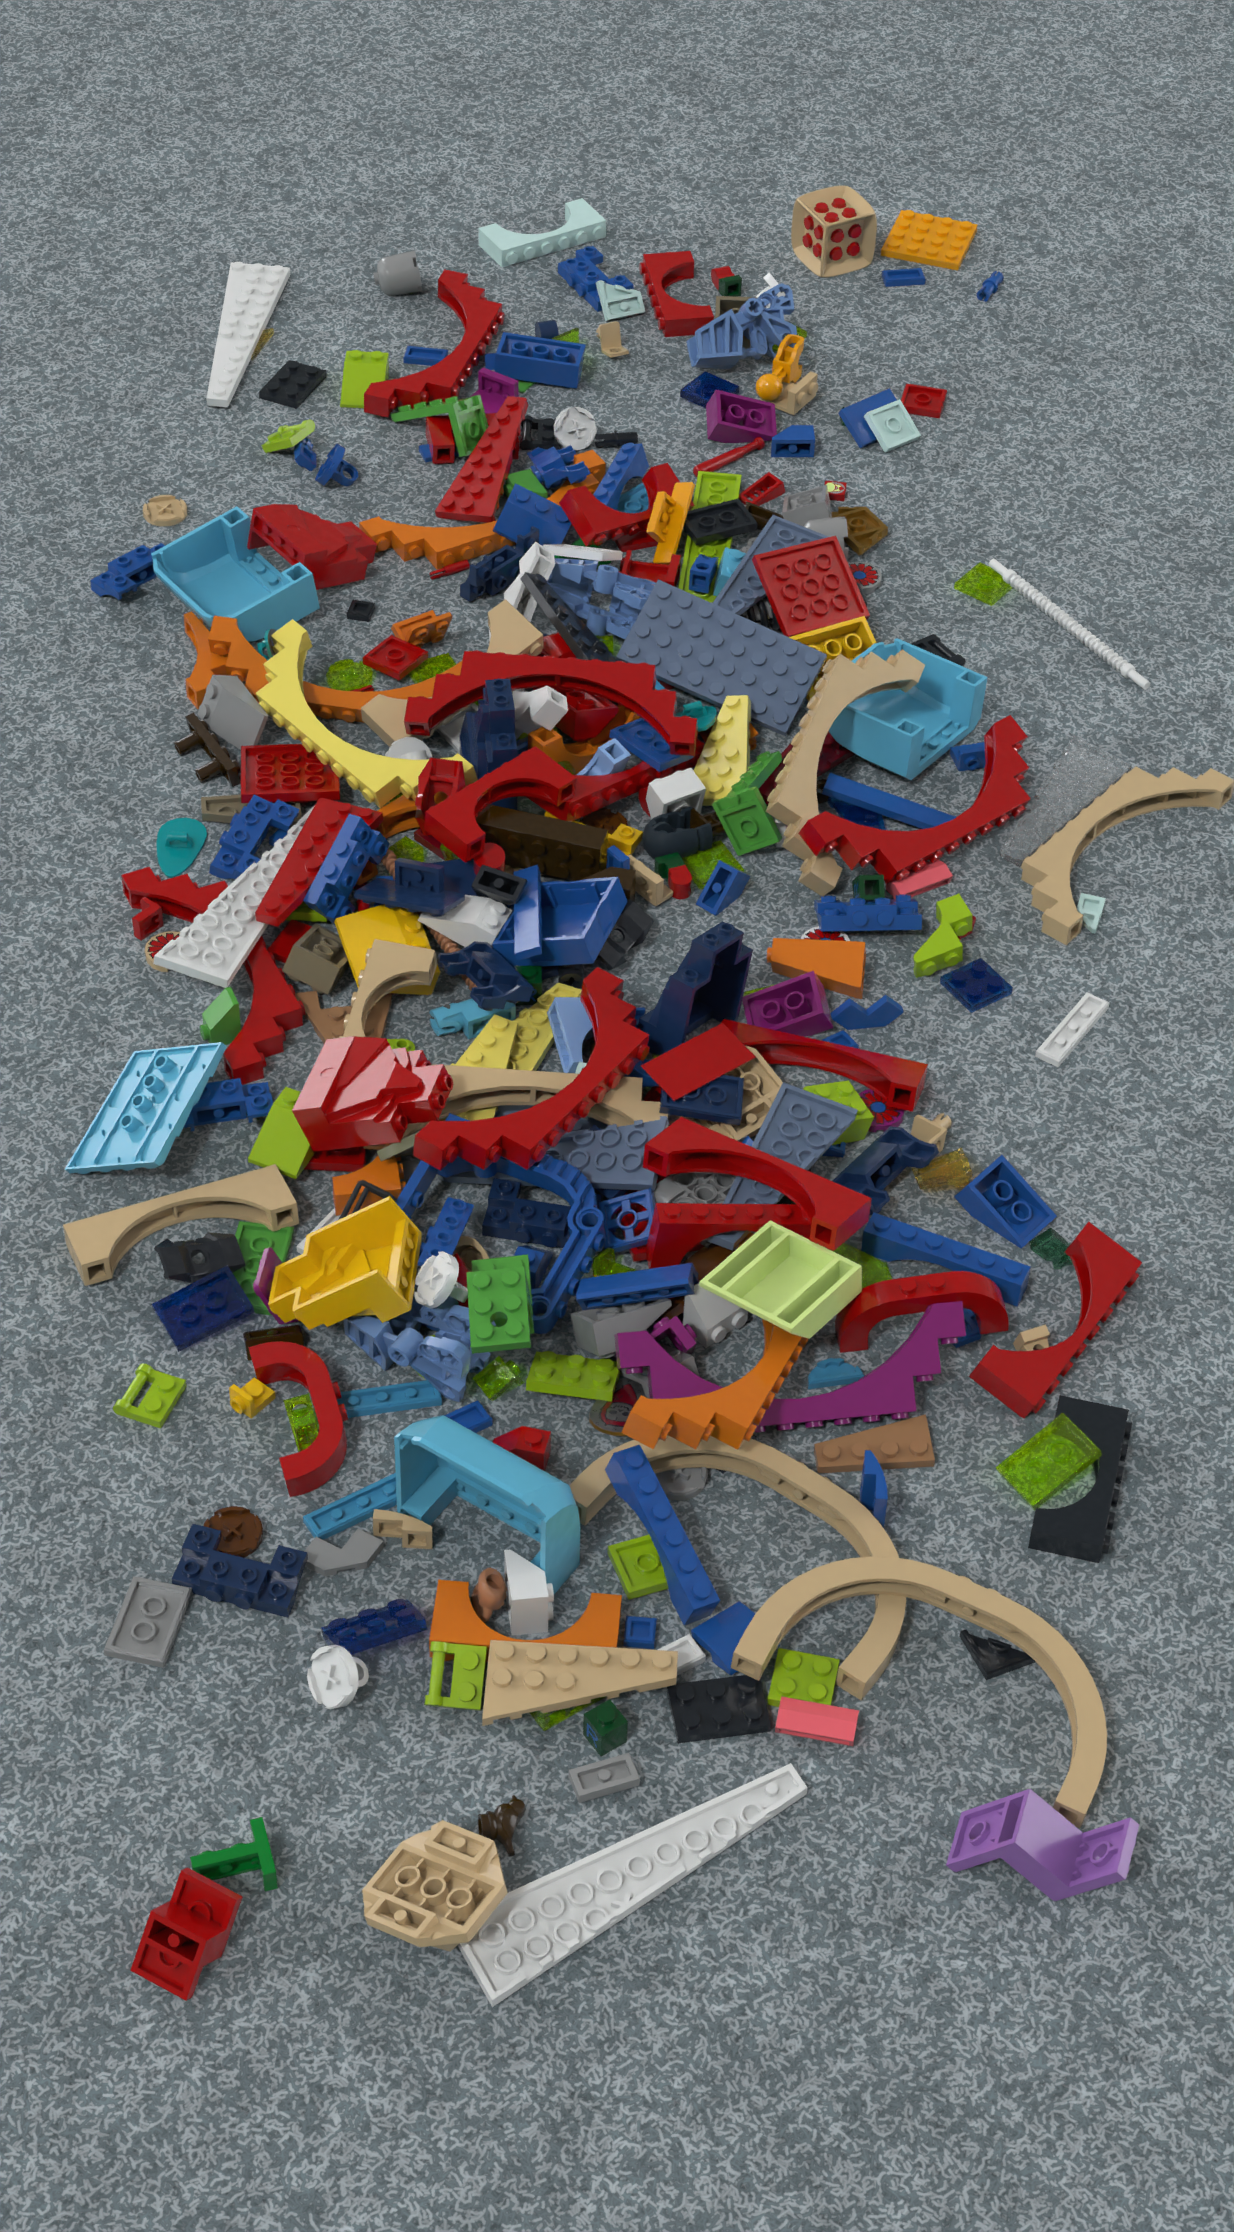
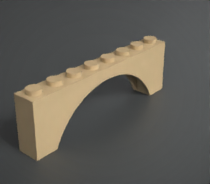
(509, 634)
(105, 1238)

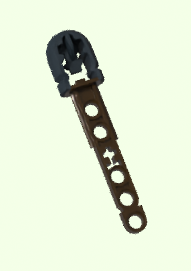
(689, 830)

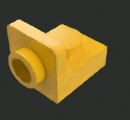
(251, 1397)

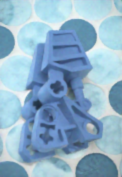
(721, 340)
(578, 578)
(439, 1359)

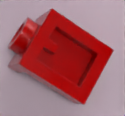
(148, 919)

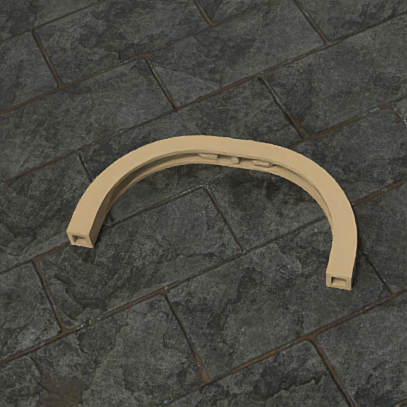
(802, 1486)
(970, 1602)

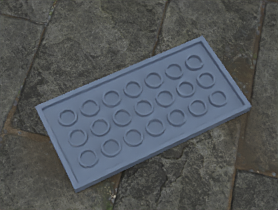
(722, 655)

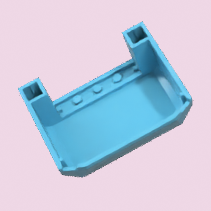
(223, 578)
(917, 726)
(446, 1460)

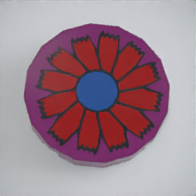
(883, 1115)

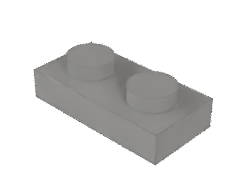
(604, 1777)

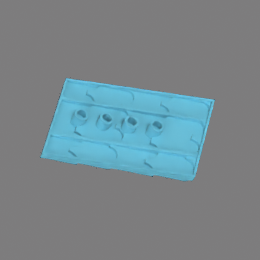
(146, 1108)

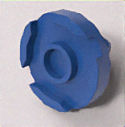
(334, 468)

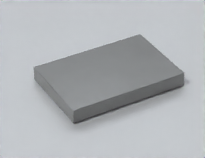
(148, 1622)

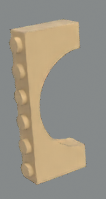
(387, 969)

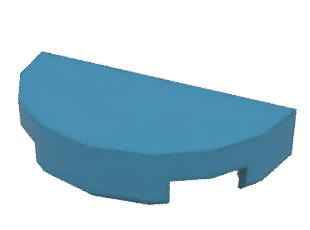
(833, 1373)

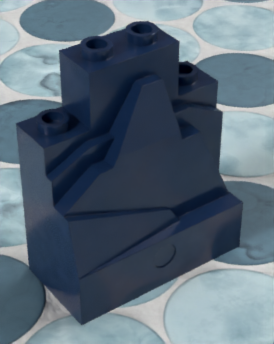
(489, 733)
(703, 988)

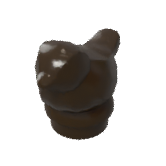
(502, 1823)

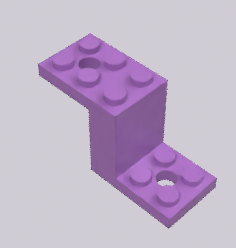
(1043, 1845)

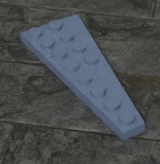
(606, 1157)

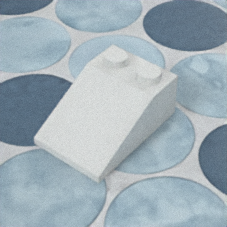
(470, 921)

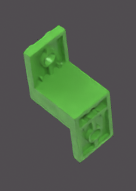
(500, 1293)

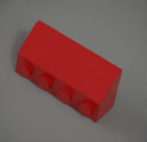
(585, 714)

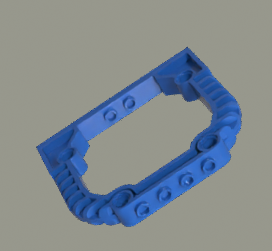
(558, 1178)

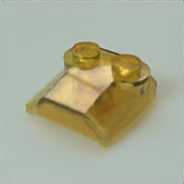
(945, 1170)

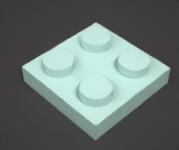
(892, 425)

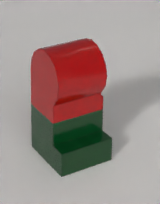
(724, 279)
(676, 874)

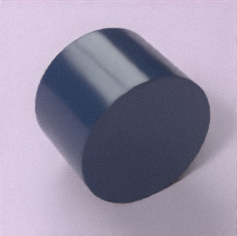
(546, 329)

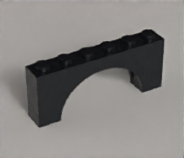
(1081, 1527)

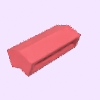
(924, 880)
(817, 1721)

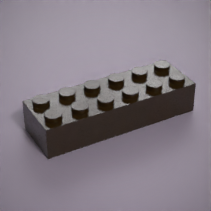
(553, 844)

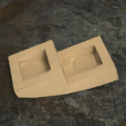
(411, 1530)

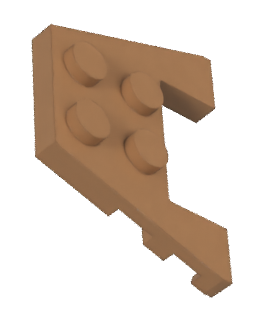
(330, 1022)

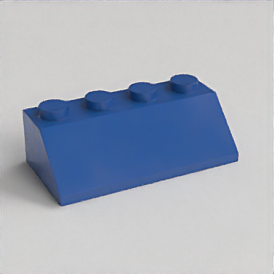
(540, 360)

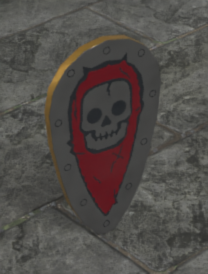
(611, 1416)

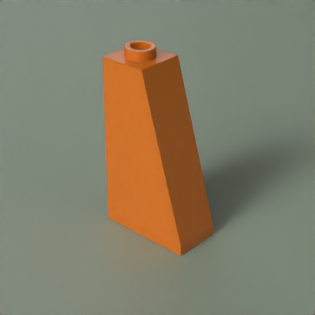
(836, 963)

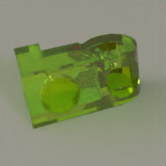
(302, 1421)

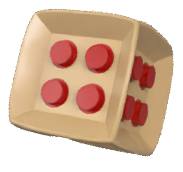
(833, 231)

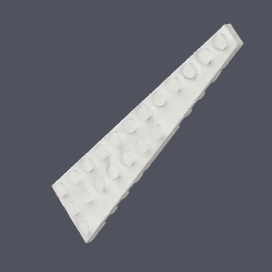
(247, 307)
(228, 929)

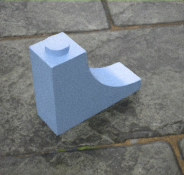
(570, 1030)

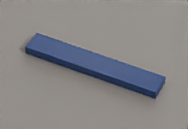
(884, 803)
(528, 916)

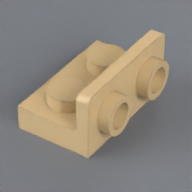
(649, 884)

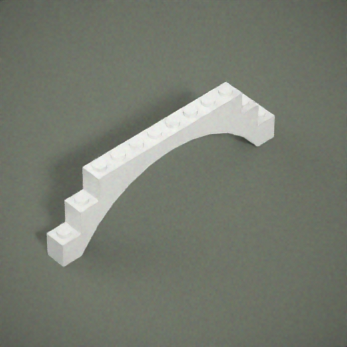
(545, 705)

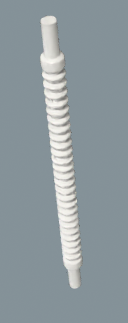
(1072, 626)

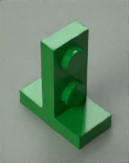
(240, 1858)

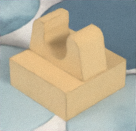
(1032, 1339)

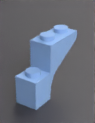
(608, 759)

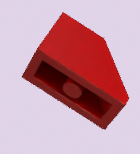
(527, 1443)

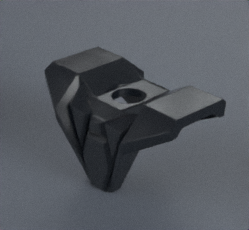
(634, 927)
(217, 1248)

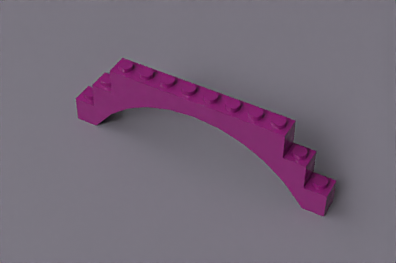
(880, 1392)

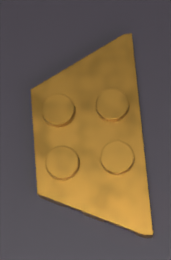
(863, 528)

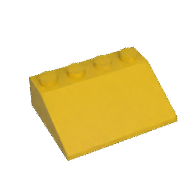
(843, 638)
(386, 924)

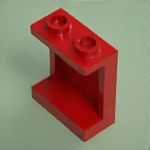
(652, 571)

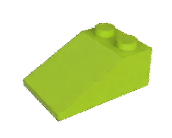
(359, 372)
(282, 1138)

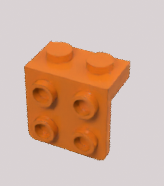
(422, 628)

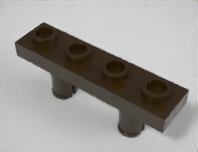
(220, 757)

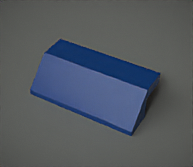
(637, 1286)

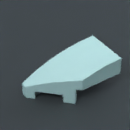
(1092, 909)

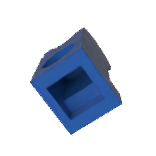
(702, 573)

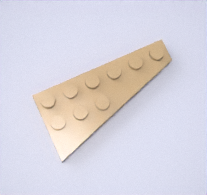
(561, 1676)

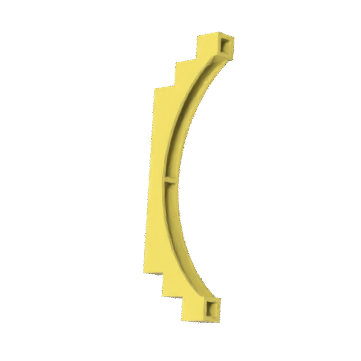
(283, 698)

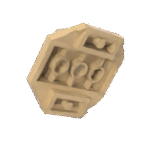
(759, 1092)
(436, 1887)

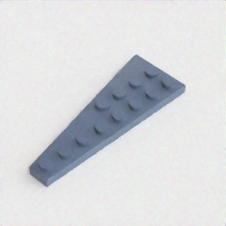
(744, 585)
(796, 1131)

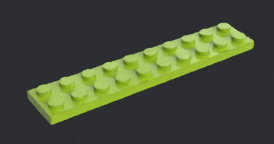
(709, 490)

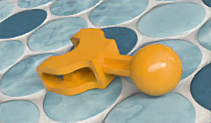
(784, 368)

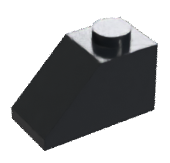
(498, 885)

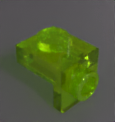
(605, 1264)

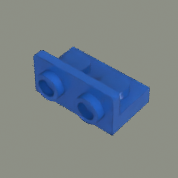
(969, 756)

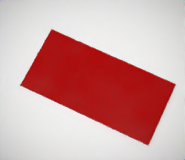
(698, 1061)

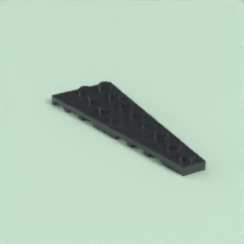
(567, 623)

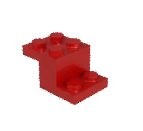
(186, 1933)

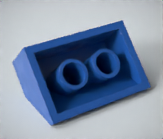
(528, 510)

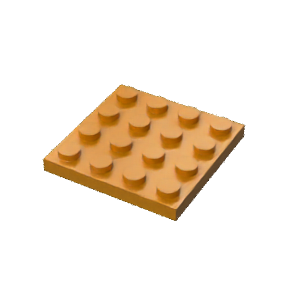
(929, 239)

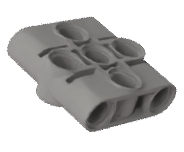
(694, 1188)

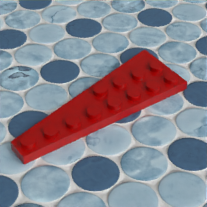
(480, 481)
(307, 857)

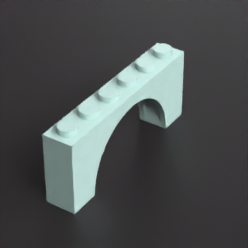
(508, 247)

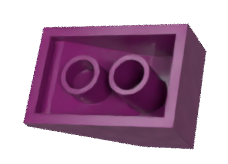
(739, 418)
(790, 1006)

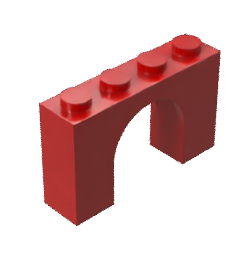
(441, 438)

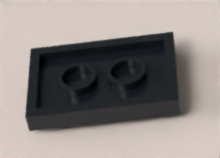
(292, 384)
(719, 522)
(718, 1708)

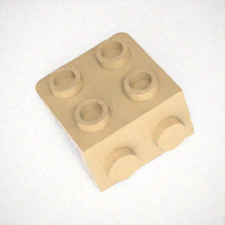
(797, 395)

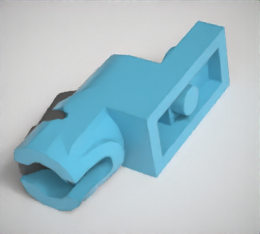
(466, 1017)

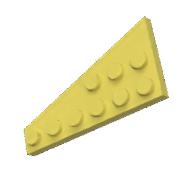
(726, 749)
(534, 1030)
(489, 1050)

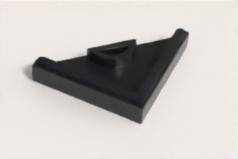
(993, 1655)

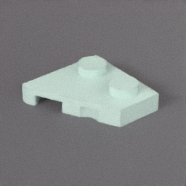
(618, 301)

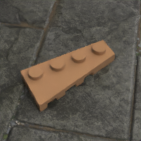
(894, 1445)

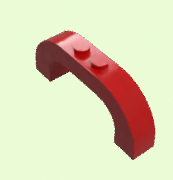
(914, 1295)
(324, 1457)

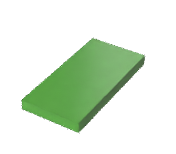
(252, 1241)

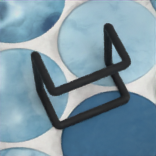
(368, 1187)

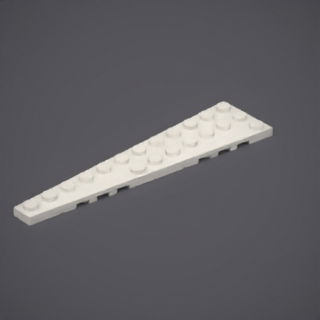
(577, 1903)

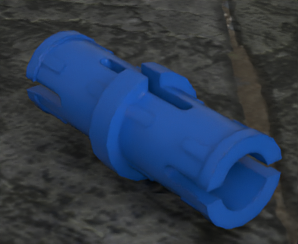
(990, 286)

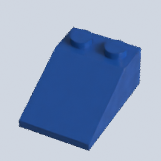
(1005, 1203)

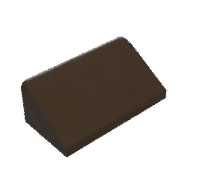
(286, 1334)

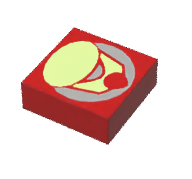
(836, 490)

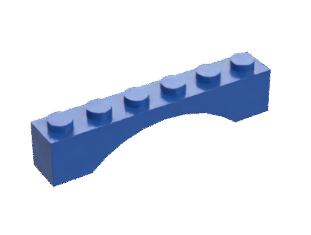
(628, 464)
(896, 1240)
(686, 1578)

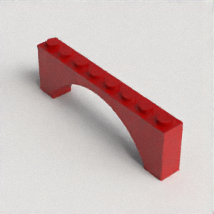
(601, 790)
(891, 1077)
(829, 1207)
(1024, 1376)

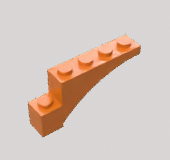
(207, 662)

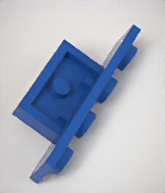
(447, 1229)

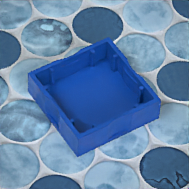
(574, 922)

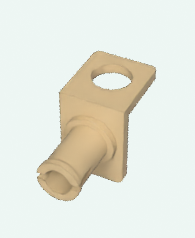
(611, 339)
(931, 1131)

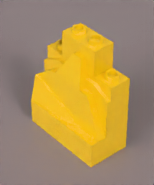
(351, 1269)

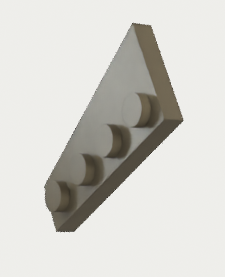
(224, 808)

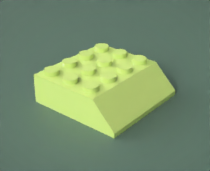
(786, 1280)

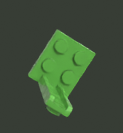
(465, 415)
(744, 808)

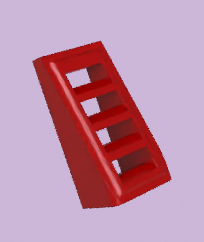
(768, 480)

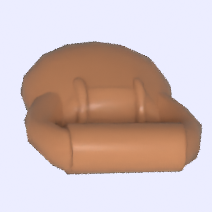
(488, 1593)

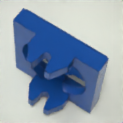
(611, 1206)

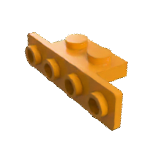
(669, 519)

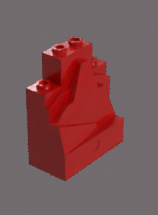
(327, 549)
(368, 1093)

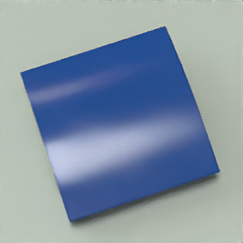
(873, 1487)
(722, 1634)

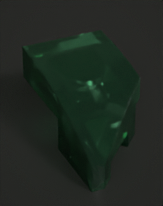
(1052, 1248)

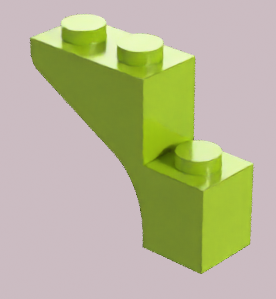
(943, 946)

